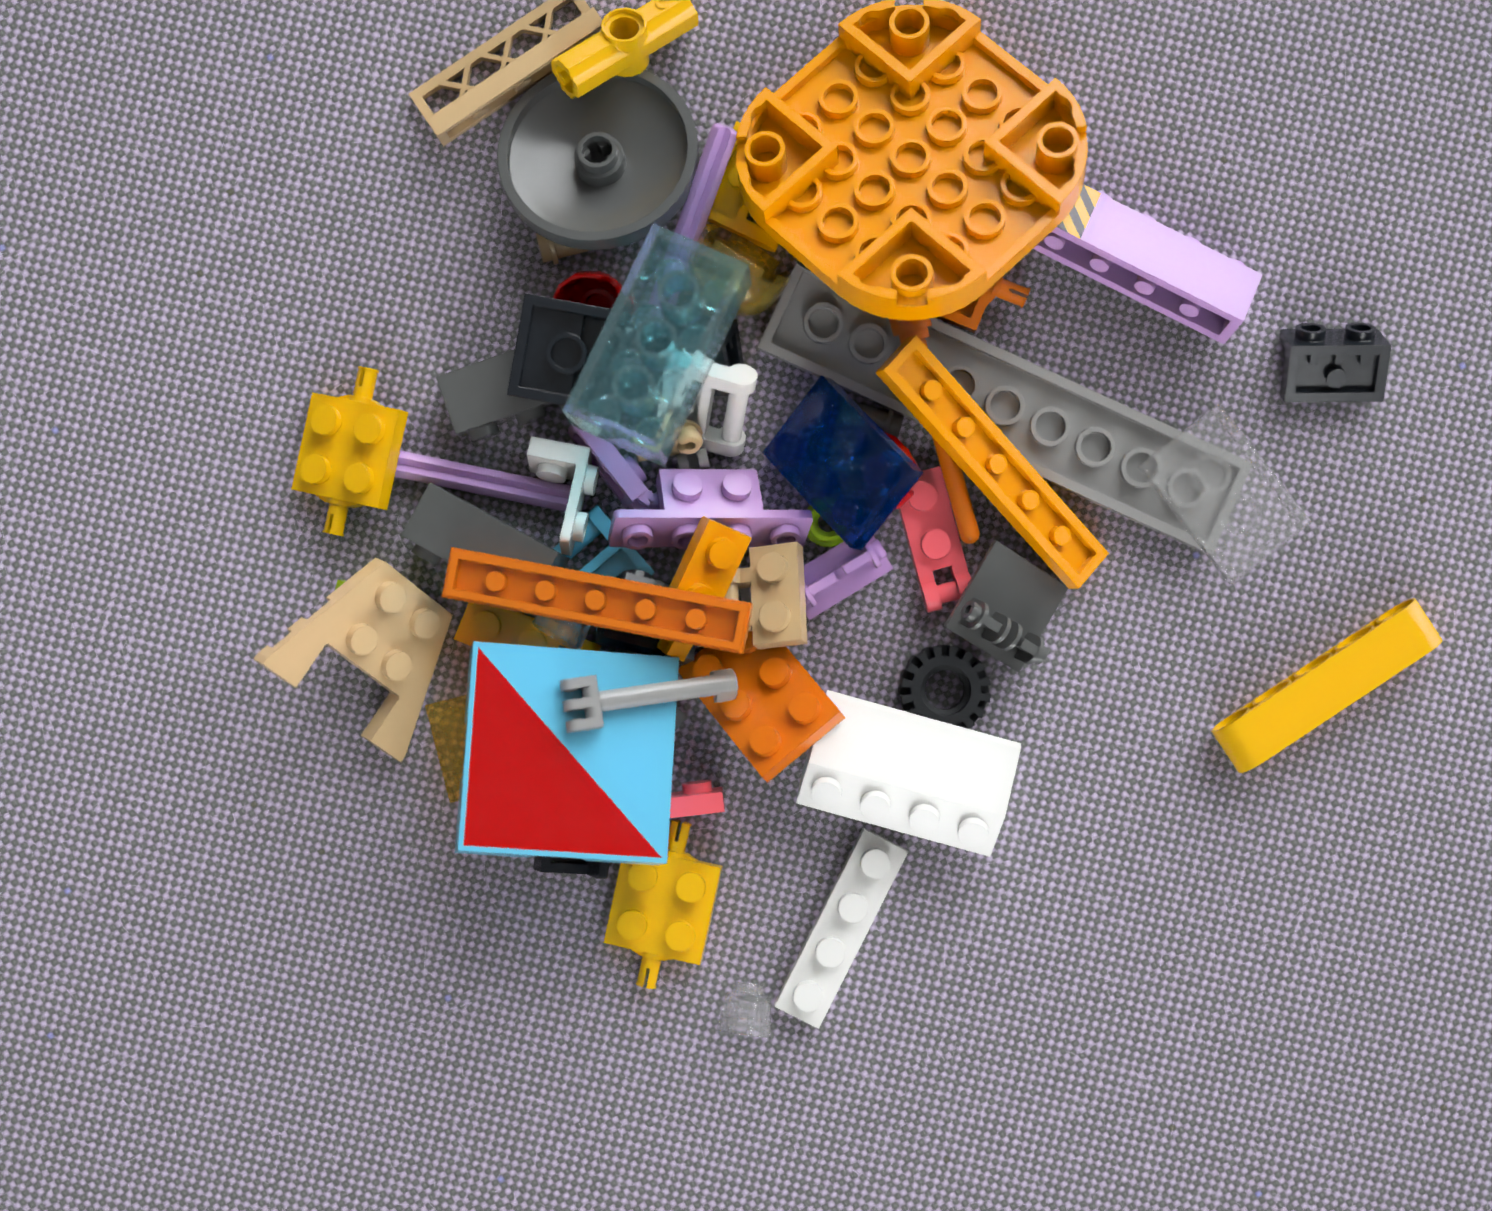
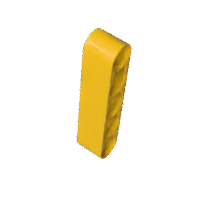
(1326, 685)

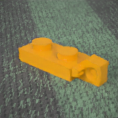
(707, 568)

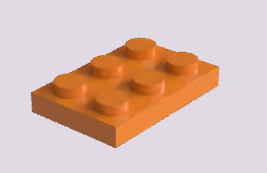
(776, 706)

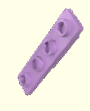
(719, 494)

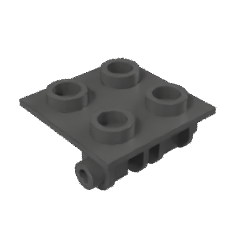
(1007, 608)

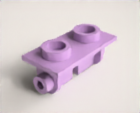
(841, 574)

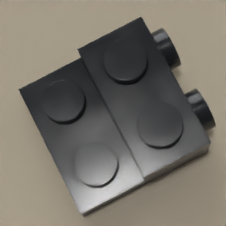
(553, 347)

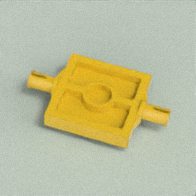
(349, 451)
(664, 907)

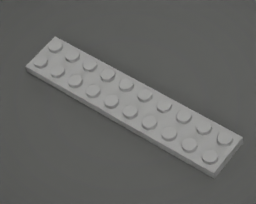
(1057, 425)

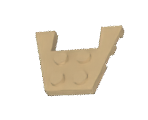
(383, 630)

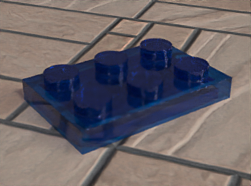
(842, 463)

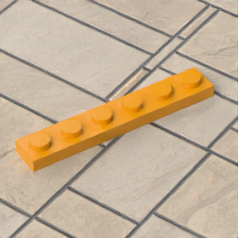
(992, 462)

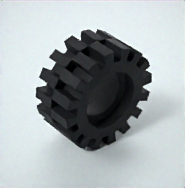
(949, 658)

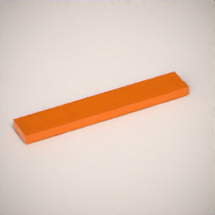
(597, 600)

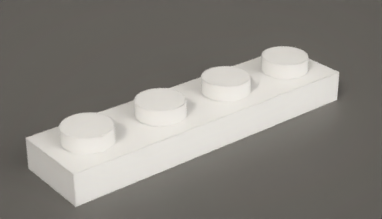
(840, 928)

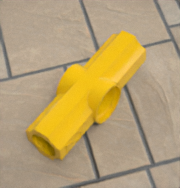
(623, 44)

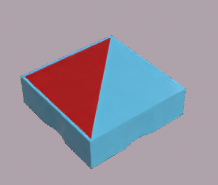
(555, 791)

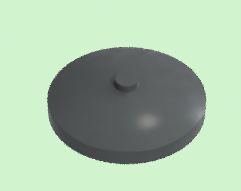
(600, 163)

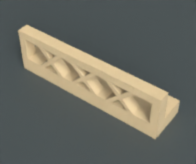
(514, 76)

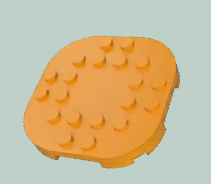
(911, 160)

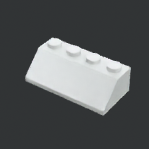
(911, 775)

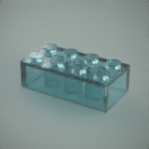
(658, 344)

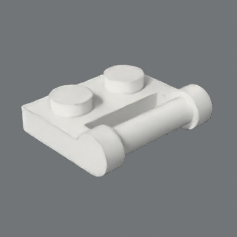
(739, 383)

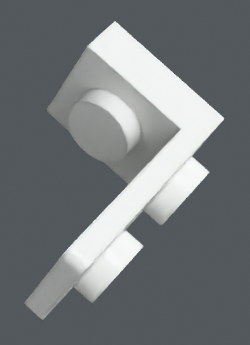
(560, 461)

